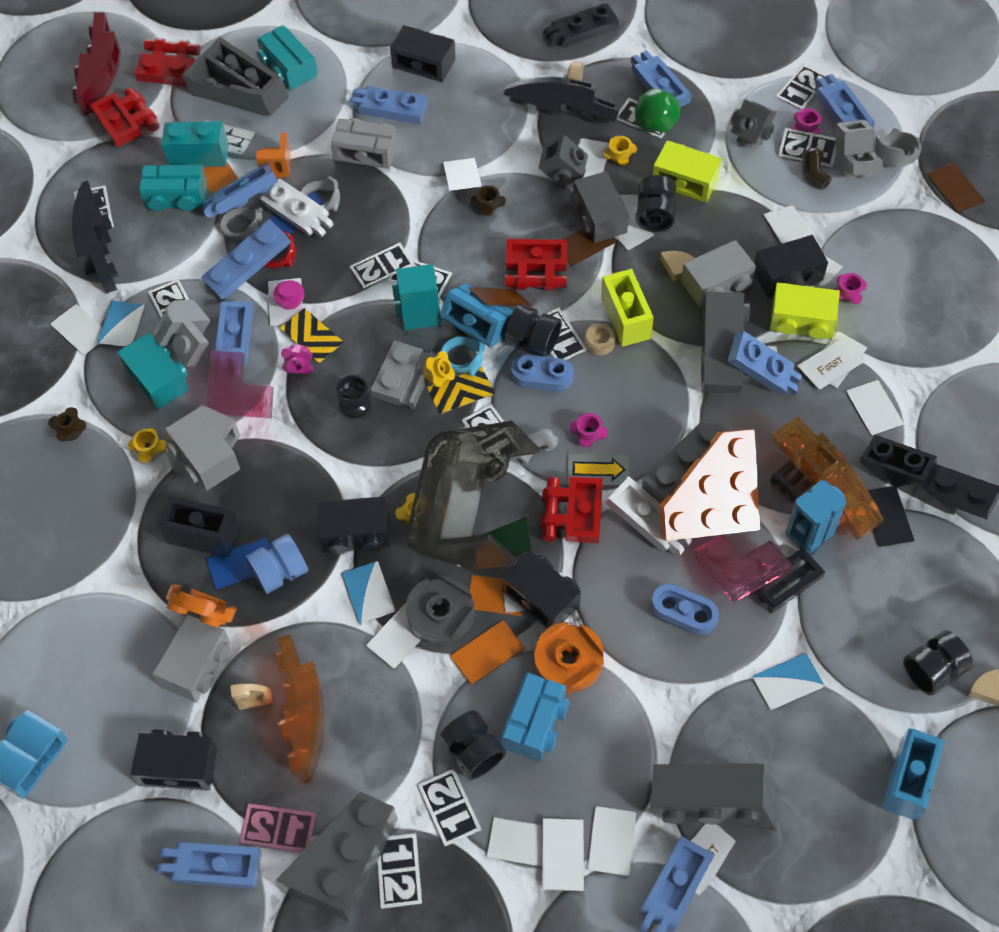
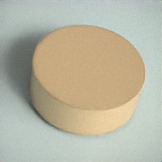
(575, 70)
(600, 339)

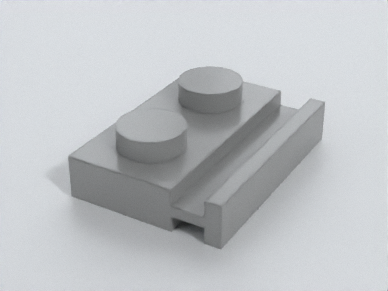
(401, 375)

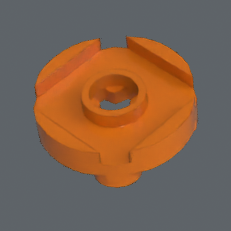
(209, 607)
(571, 639)

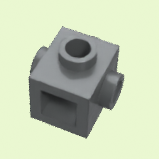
(762, 123)
(563, 161)

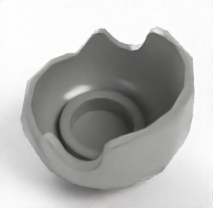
(897, 148)

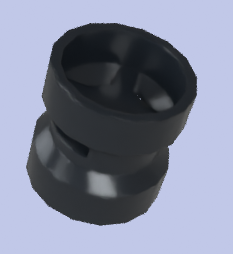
(353, 396)

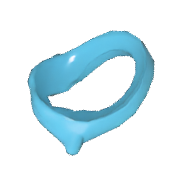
(472, 344)

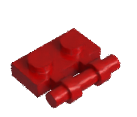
(163, 68)
(116, 119)
(536, 255)
(583, 511)

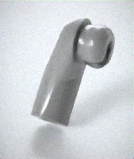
(541, 438)

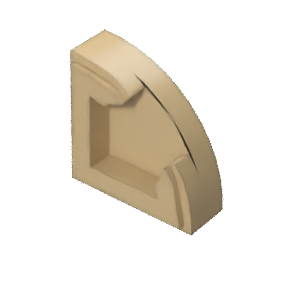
(674, 261)
(986, 688)
(250, 695)

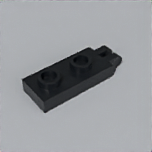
(581, 25)

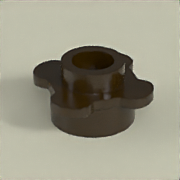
(488, 199)
(70, 431)

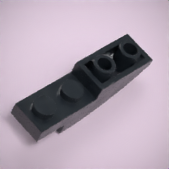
(552, 92)
(91, 235)
(925, 480)

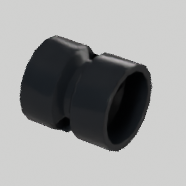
(656, 203)
(533, 330)
(933, 664)
(475, 748)

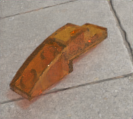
(822, 461)
(305, 712)

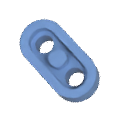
(541, 372)
(686, 607)

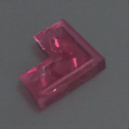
(229, 394)
(741, 574)

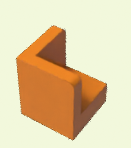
(277, 157)

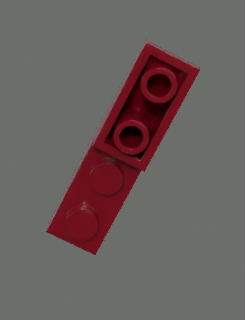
(97, 66)

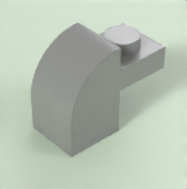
(855, 149)
(183, 330)

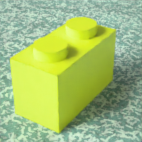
(690, 169)
(627, 307)
(804, 310)

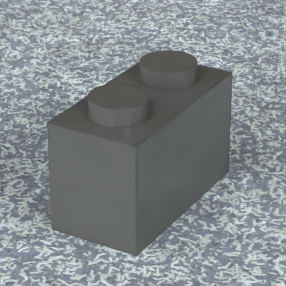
(599, 206)

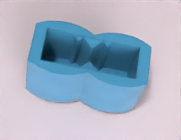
(27, 752)

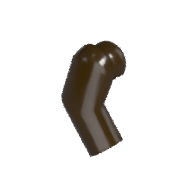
(812, 170)

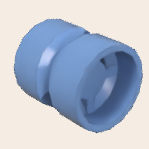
(276, 563)

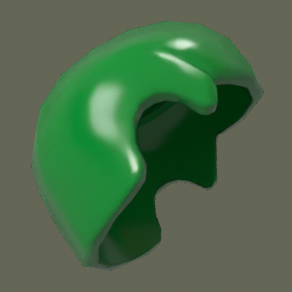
(657, 111)

